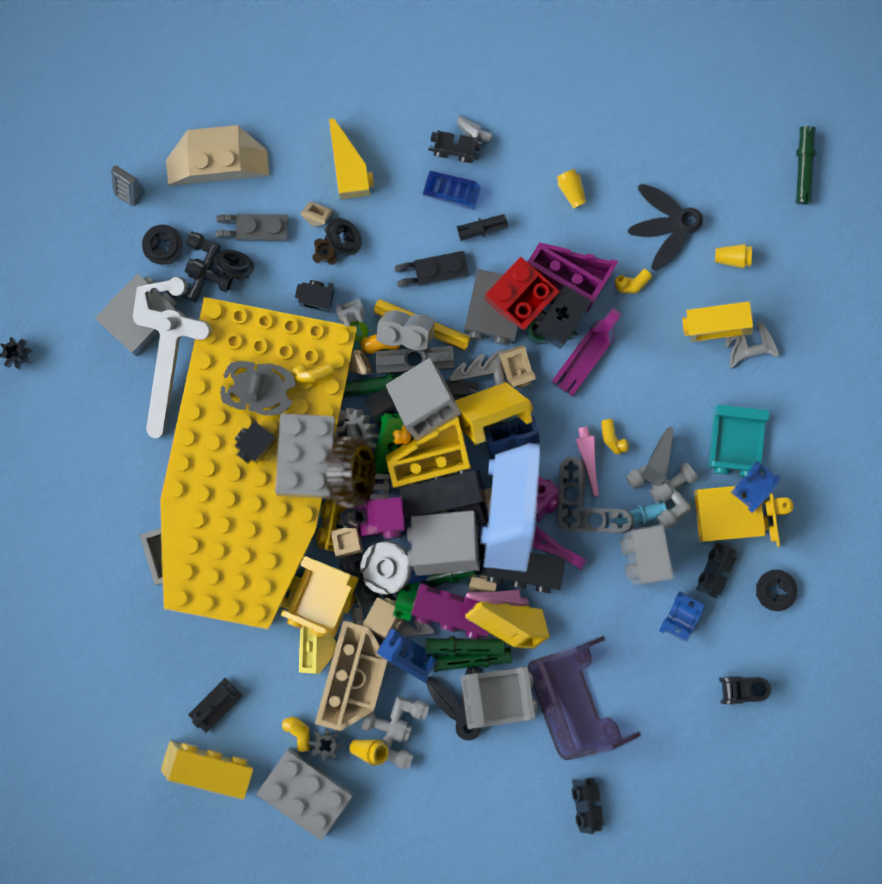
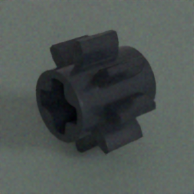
(19, 347)

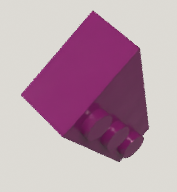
(578, 271)
(384, 518)
(447, 609)

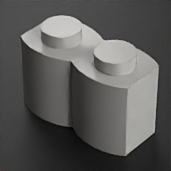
(400, 328)

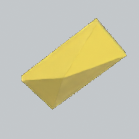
(314, 651)

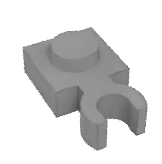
(350, 311)

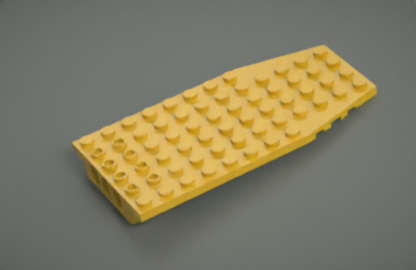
(223, 528)

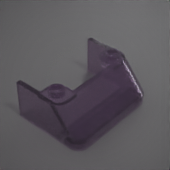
(569, 705)

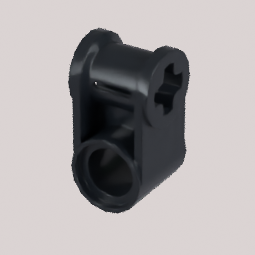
(741, 689)

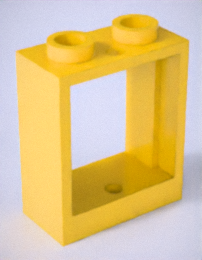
(718, 322)

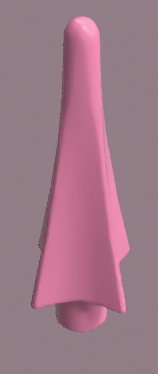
(587, 449)
(510, 597)

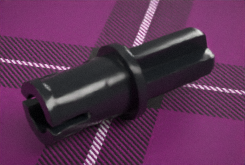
(482, 227)
(352, 518)

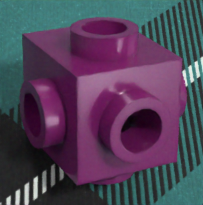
(546, 498)

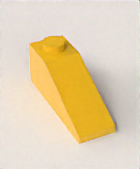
(350, 168)

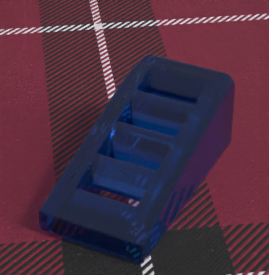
(472, 196)

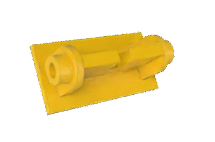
(329, 517)

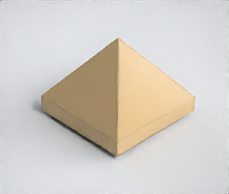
(316, 214)
(360, 363)

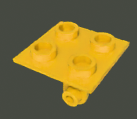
(777, 507)

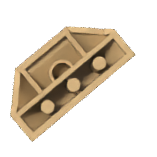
(216, 156)
(352, 678)

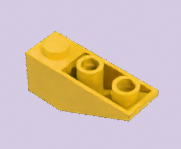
(513, 624)

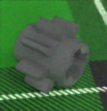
(332, 744)

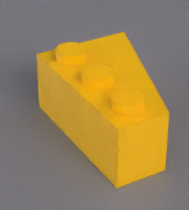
(430, 456)
(206, 769)

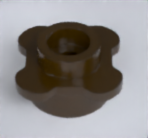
(319, 256)

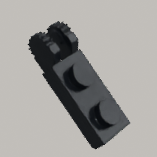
(434, 269)

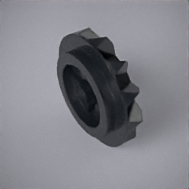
(350, 236)
(150, 242)
(227, 261)
(786, 583)

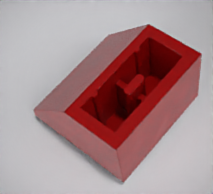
(521, 294)

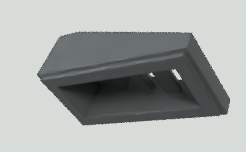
(126, 186)
(658, 464)

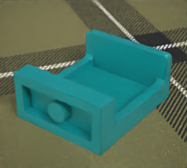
(736, 438)

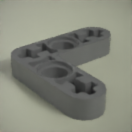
(584, 514)

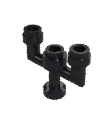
(200, 269)

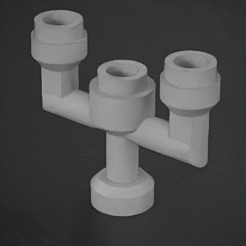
(665, 491)
(397, 729)

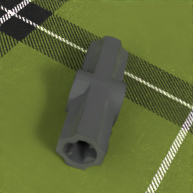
(397, 360)

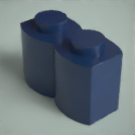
(507, 436)

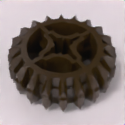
(351, 471)

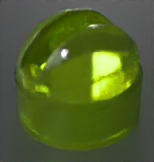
(364, 329)

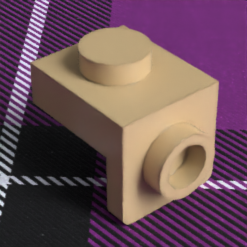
(517, 367)

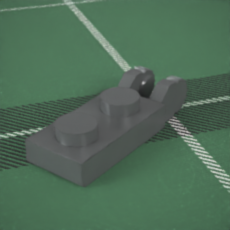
(255, 227)

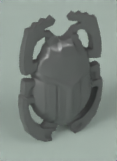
(258, 388)

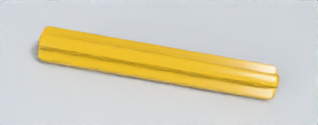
(441, 332)

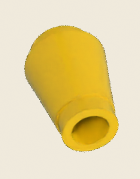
(572, 187)
(734, 255)
(370, 751)

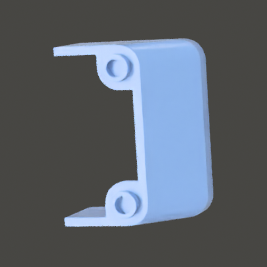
(512, 508)

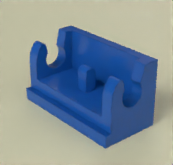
(406, 655)

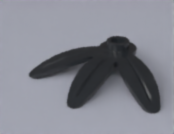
(660, 226)
(451, 707)

